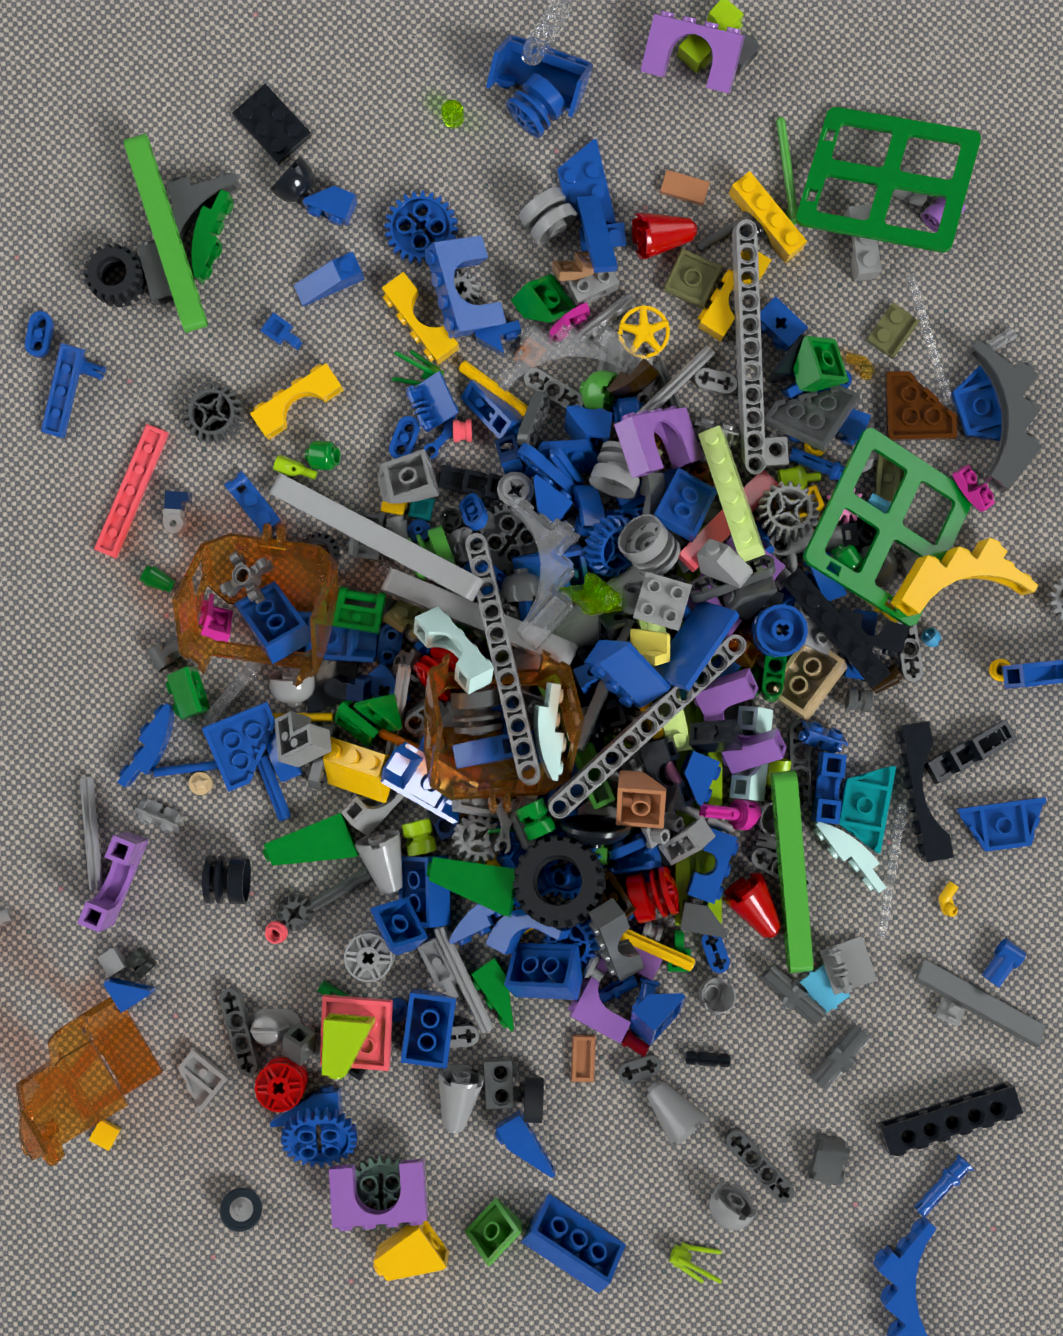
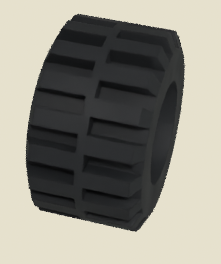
(104, 261)

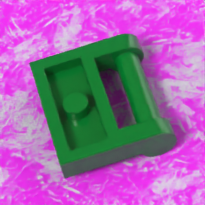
(359, 617)

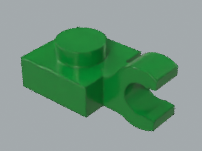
(679, 946)

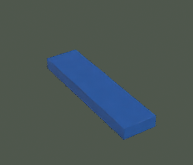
(596, 234)
(62, 390)

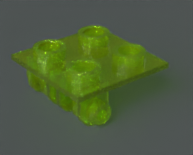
(594, 596)

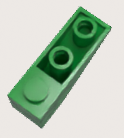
(491, 979)

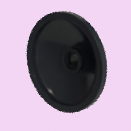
(594, 829)

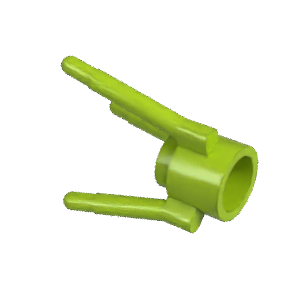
(681, 1259)

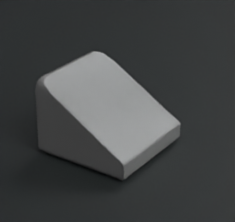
(112, 961)

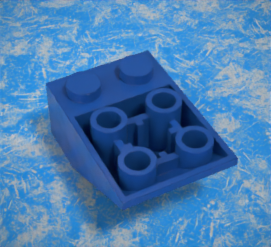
(574, 553)

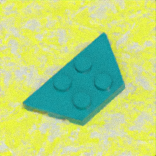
(867, 805)

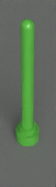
(787, 170)

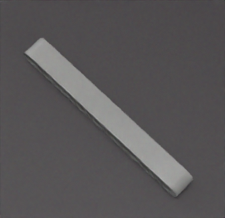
(468, 613)

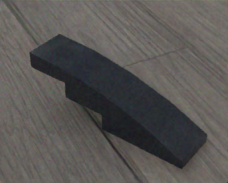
(470, 482)
(970, 751)

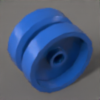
(792, 627)

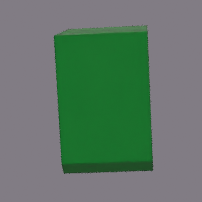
(381, 711)

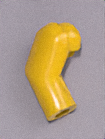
(945, 900)

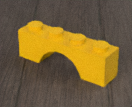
(755, 200)
(719, 316)
(436, 341)
(272, 415)

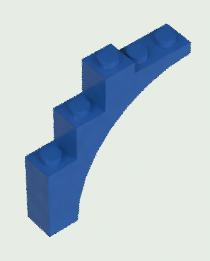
(1033, 674)
(901, 1269)

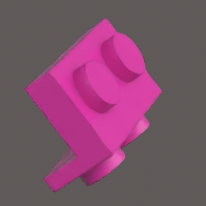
(215, 621)

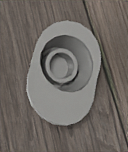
(271, 1024)

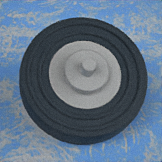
(240, 1209)

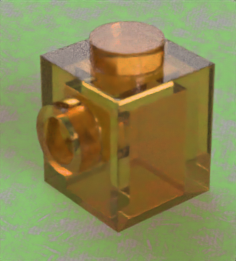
(750, 654)

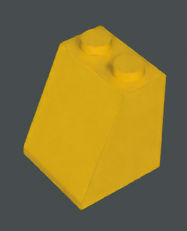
(411, 1253)

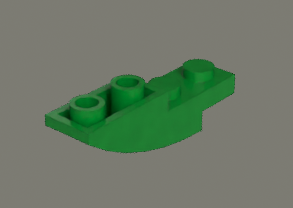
(205, 244)

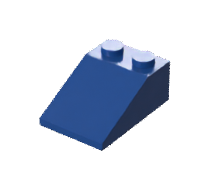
(275, 623)

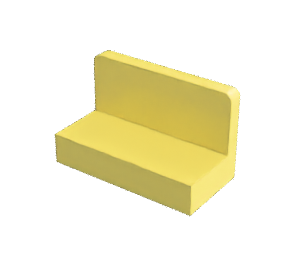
(651, 645)

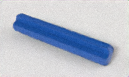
(565, 466)
(273, 788)

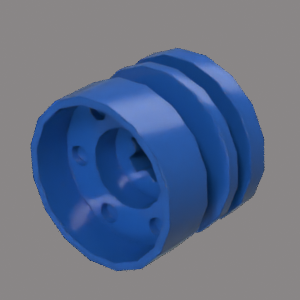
(536, 105)

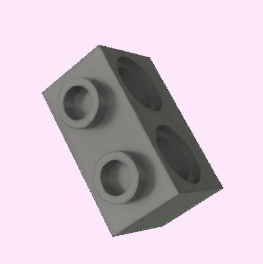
(494, 1082)

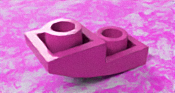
(577, 316)
(978, 495)

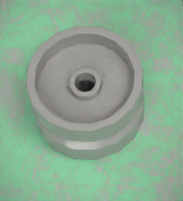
(547, 215)

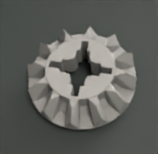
(517, 480)

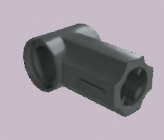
(164, 654)

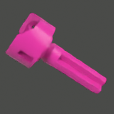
(738, 813)

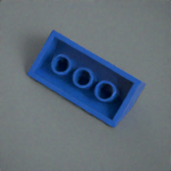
(574, 1244)

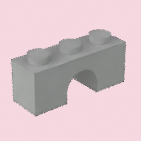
(865, 257)

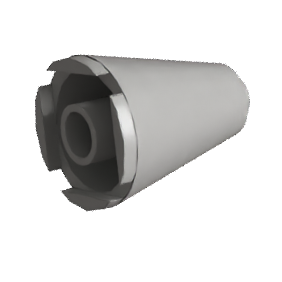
(383, 859)
(458, 1094)
(674, 1112)

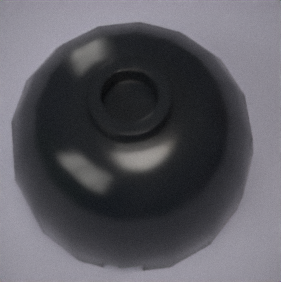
(294, 182)

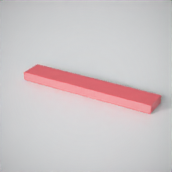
(131, 491)
(718, 527)

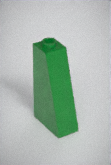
(317, 842)
(477, 882)

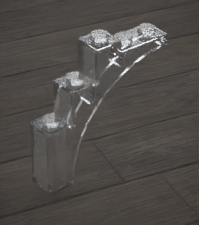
(571, 342)
(555, 572)

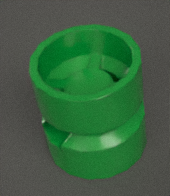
(535, 819)

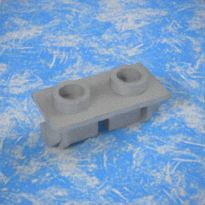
(707, 423)
(151, 813)

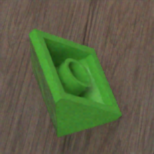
(494, 1231)

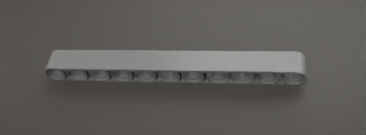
(752, 337)
(377, 537)
(507, 668)
(640, 737)

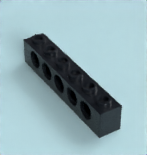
(959, 1107)

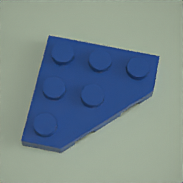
(239, 743)

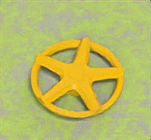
(644, 330)

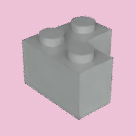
(300, 740)

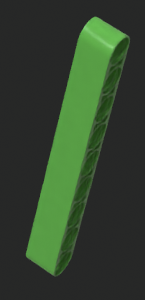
(165, 233)
(792, 871)

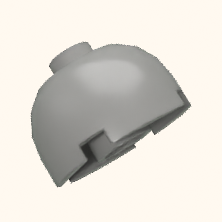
(284, 688)
(731, 1207)

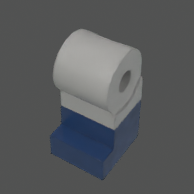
(175, 511)

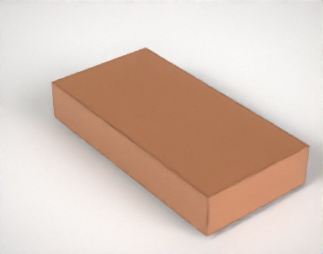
(684, 187)
(583, 1058)

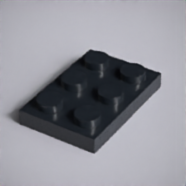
(271, 124)

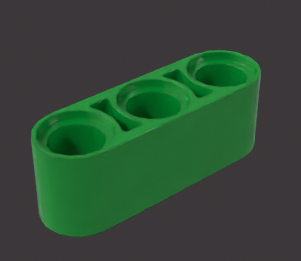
(773, 678)

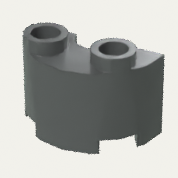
(828, 1160)

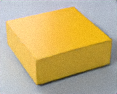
(105, 1134)

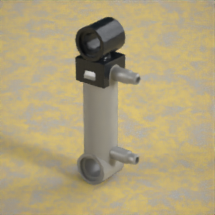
(843, 534)

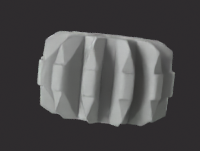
(468, 285)

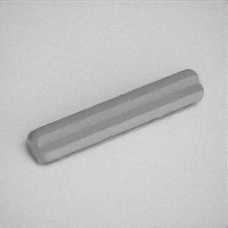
(609, 314)

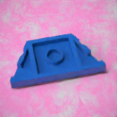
(586, 177)
(978, 407)
(579, 452)
(1003, 823)

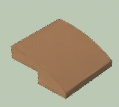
(573, 270)

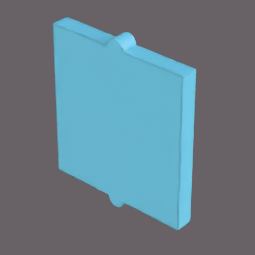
(820, 989)

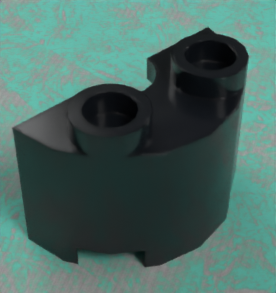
(610, 721)

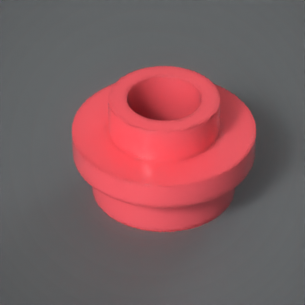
(274, 937)

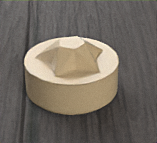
(200, 783)

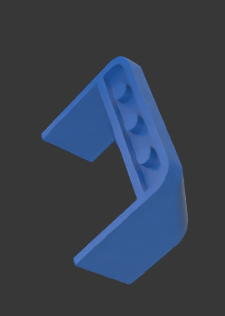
(562, 70)

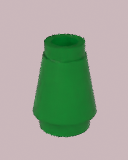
(157, 579)

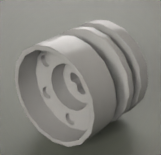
(612, 472)
(649, 545)
(365, 942)

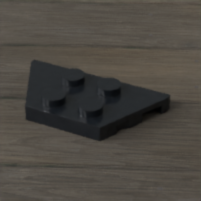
(328, 669)

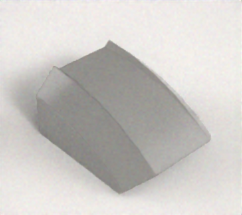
(408, 479)

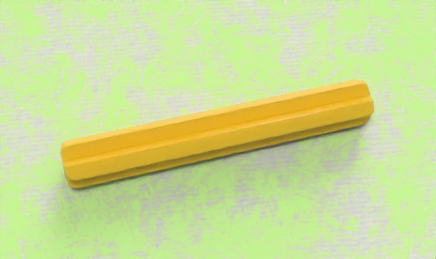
(475, 374)
(659, 950)

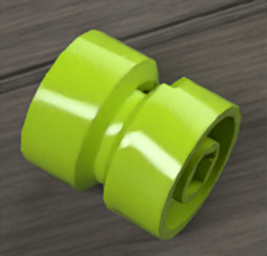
(419, 837)

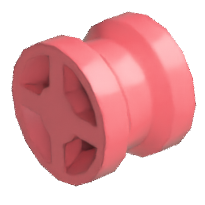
(462, 430)

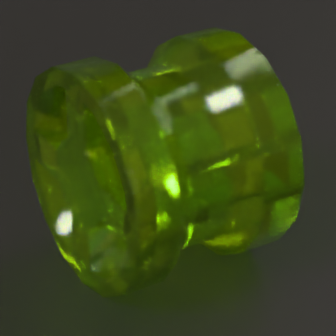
(452, 108)

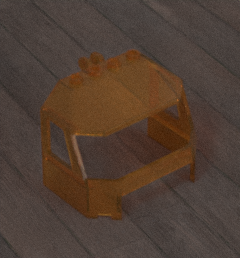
(301, 571)
(500, 777)
(76, 1085)

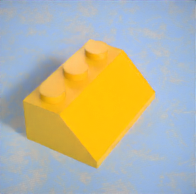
(356, 769)

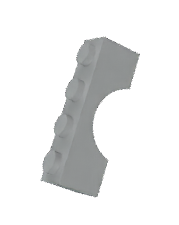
(367, 813)

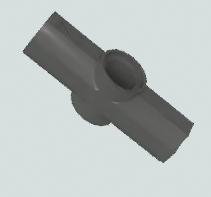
(793, 994)
(840, 1057)

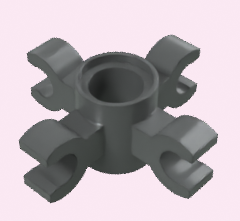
(254, 578)

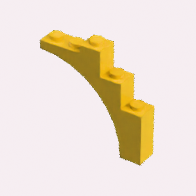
(984, 563)

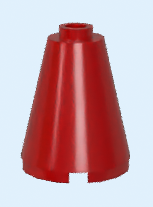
(660, 233)
(754, 904)

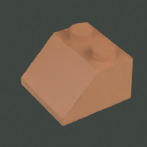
(640, 800)

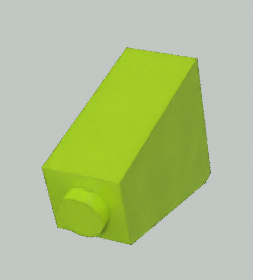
(342, 1042)

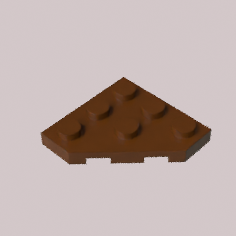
(915, 411)

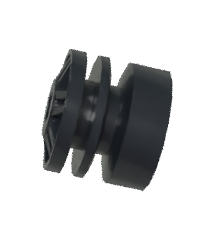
(222, 879)

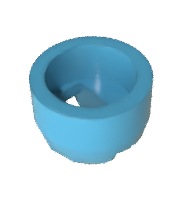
(930, 637)

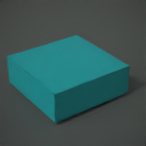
(422, 509)

